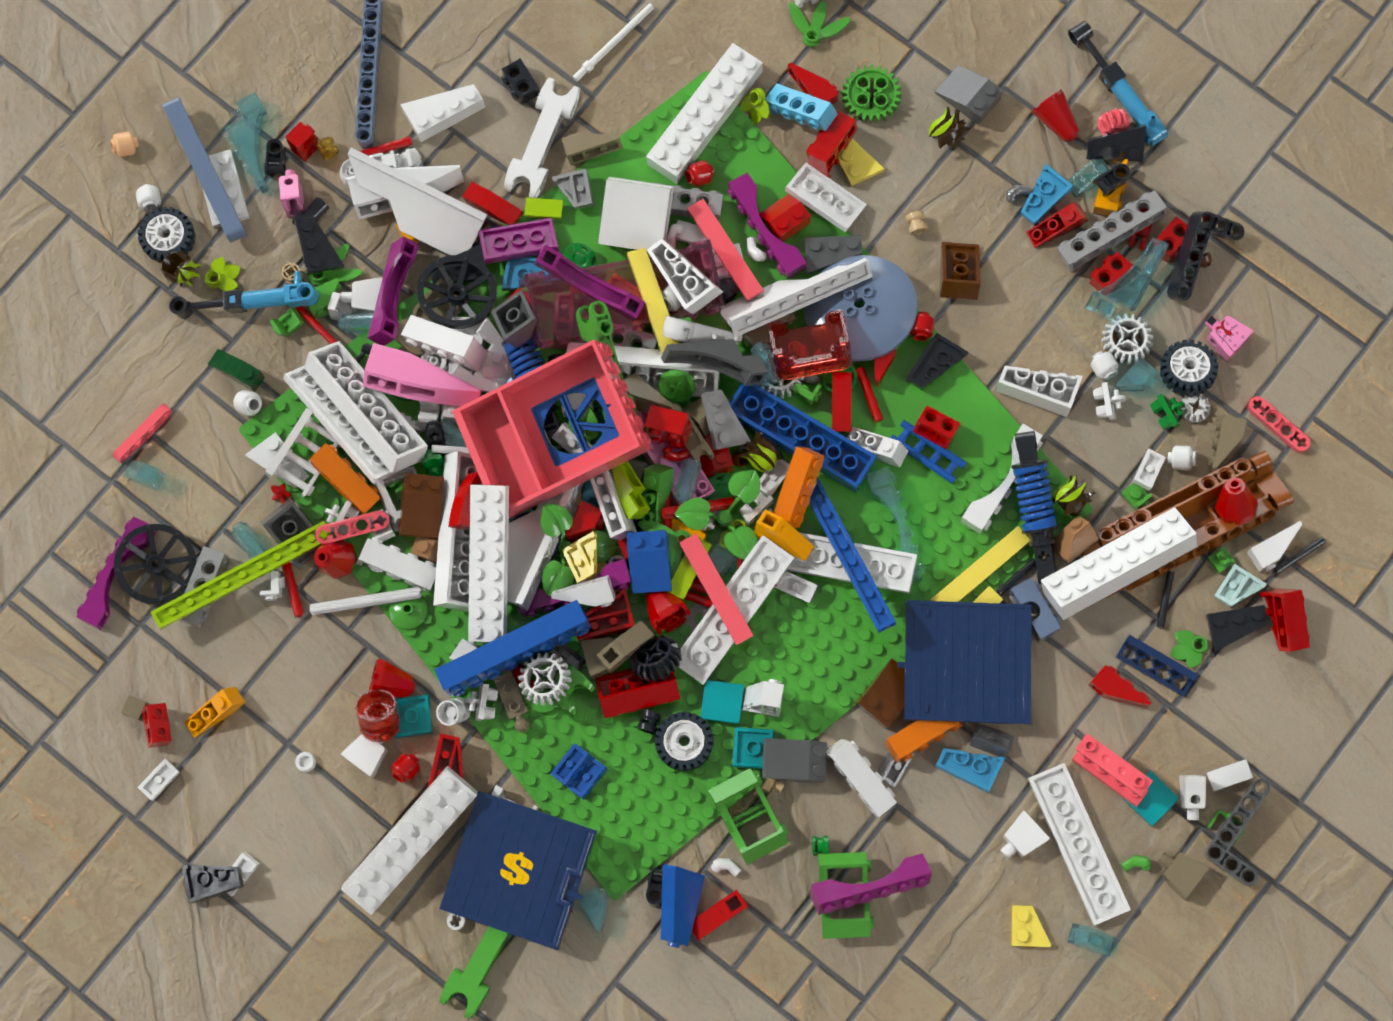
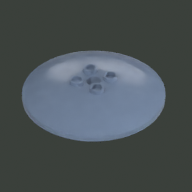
(884, 318)

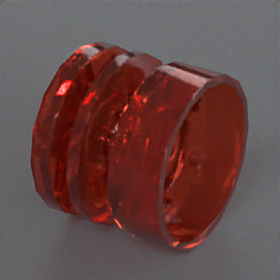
(378, 715)

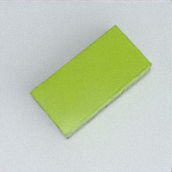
(543, 208)

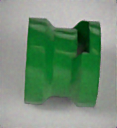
(822, 845)

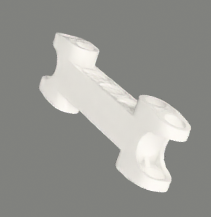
(531, 168)

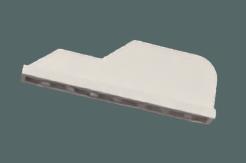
(418, 207)
(791, 295)
(531, 550)

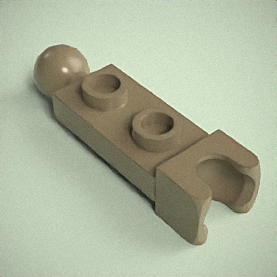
(696, 444)
(512, 700)

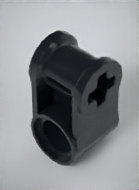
(275, 161)
(1109, 181)
(435, 438)
(654, 885)

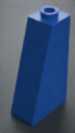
(679, 904)

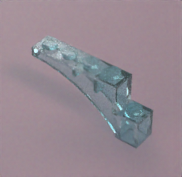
(245, 136)
(1131, 286)

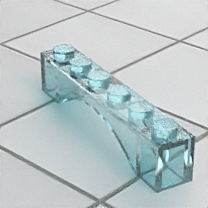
(883, 488)

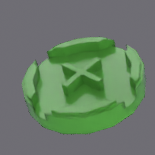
(676, 385)

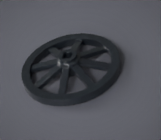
(457, 289)
(149, 528)

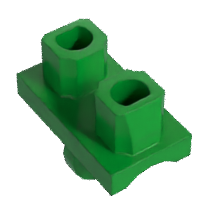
(1162, 404)
(433, 464)

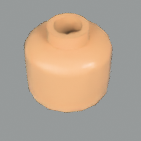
(124, 144)

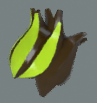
(948, 129)
(179, 268)
(761, 453)
(1071, 496)

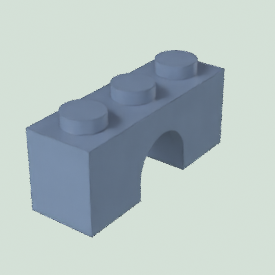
(1029, 593)

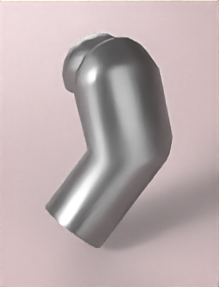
(1016, 190)

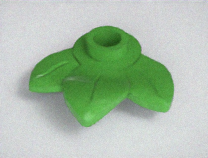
(1186, 648)

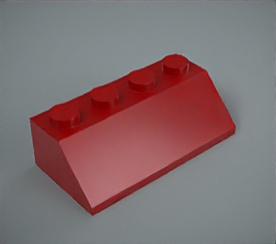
(626, 693)

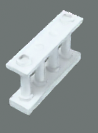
(285, 452)

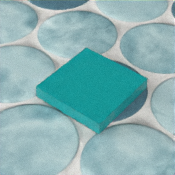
(722, 702)
(414, 716)
(749, 747)
(1156, 802)

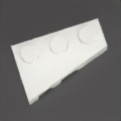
(266, 451)

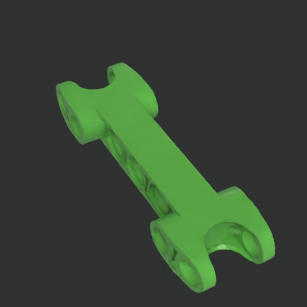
(598, 328)
(577, 677)
(471, 980)

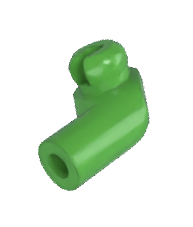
(1137, 860)

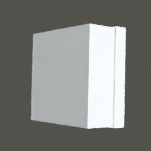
(635, 213)

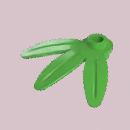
(814, 33)
(343, 275)
(675, 548)

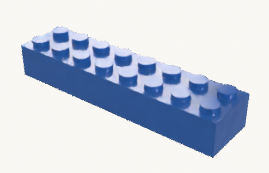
(790, 428)
(513, 648)

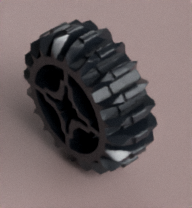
(656, 658)

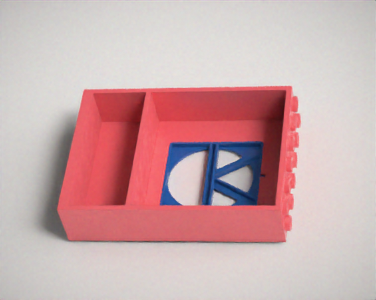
(509, 436)

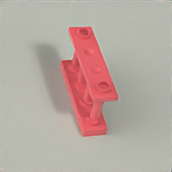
(1112, 770)

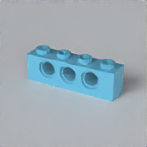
(801, 107)

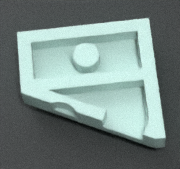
(1238, 586)

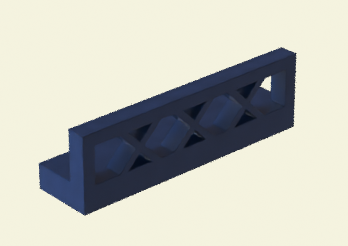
(1160, 659)

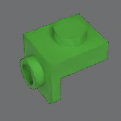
(287, 323)

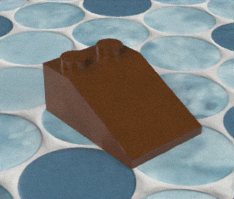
(960, 271)
(421, 505)
(885, 695)

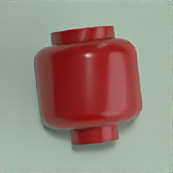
(699, 173)
(923, 327)
(405, 768)

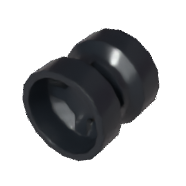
(648, 721)

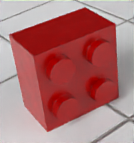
(668, 427)

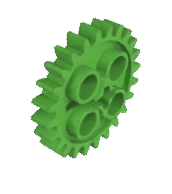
(888, 94)

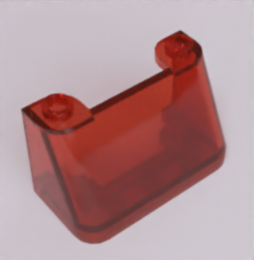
(811, 348)

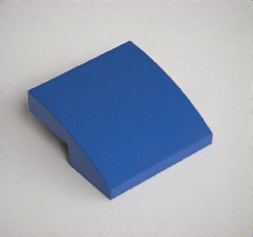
(579, 771)

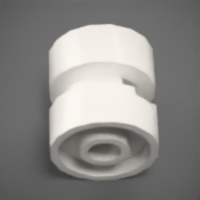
(453, 711)

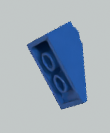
(649, 561)

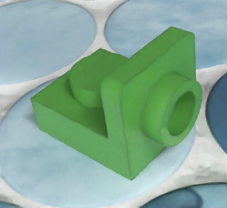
(804, 393)
(1136, 496)

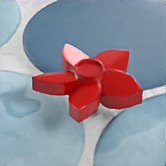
(280, 492)

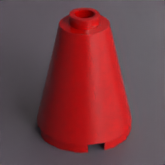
(1057, 116)

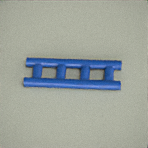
(930, 463)

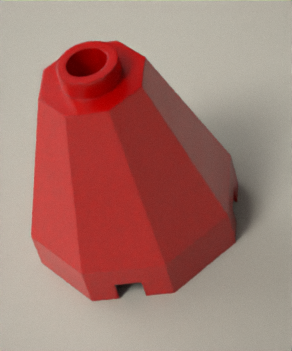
(1236, 502)
(336, 558)
(666, 611)
(392, 679)

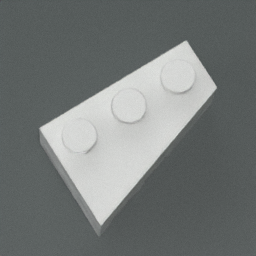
(764, 698)

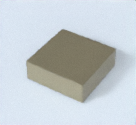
(133, 707)

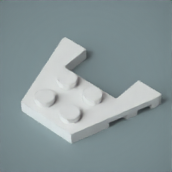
(495, 368)

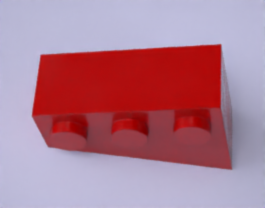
(829, 143)
(1288, 617)
(610, 619)
(447, 754)

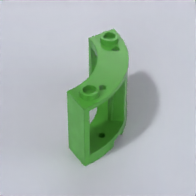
(734, 787)
(846, 927)

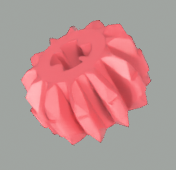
(1113, 121)

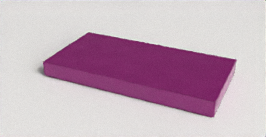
(517, 240)

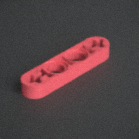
(1280, 422)
(142, 433)
(351, 524)

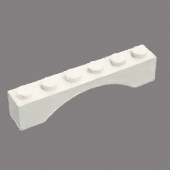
(981, 510)

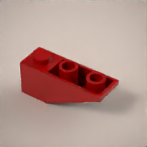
(1057, 225)
(1113, 687)
(718, 914)

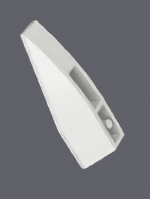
(438, 177)

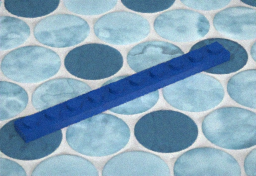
(850, 559)

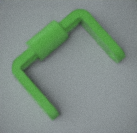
(1235, 820)

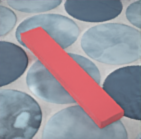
(725, 250)
(716, 589)

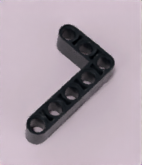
(1197, 250)

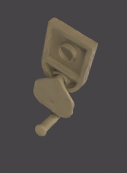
(440, 310)

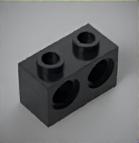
(523, 80)

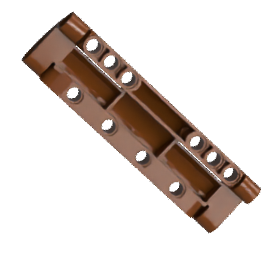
(1194, 507)

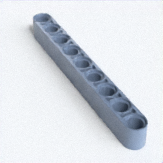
(369, 77)
(204, 169)

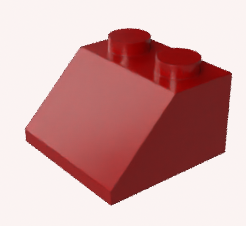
(785, 217)
(719, 464)
(587, 519)

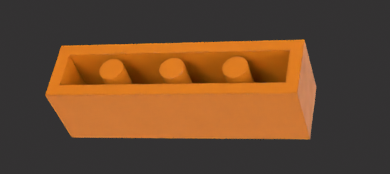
(344, 479)
(798, 485)
(917, 737)

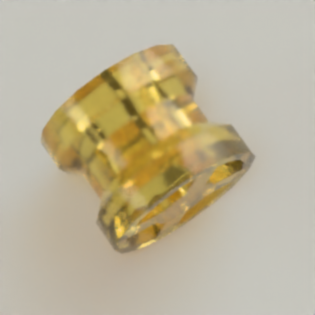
(327, 148)

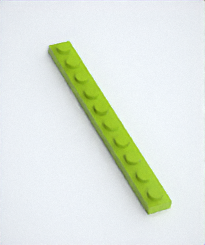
(237, 577)

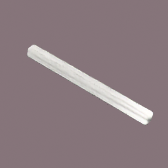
(366, 600)

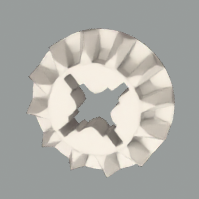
(1199, 415)

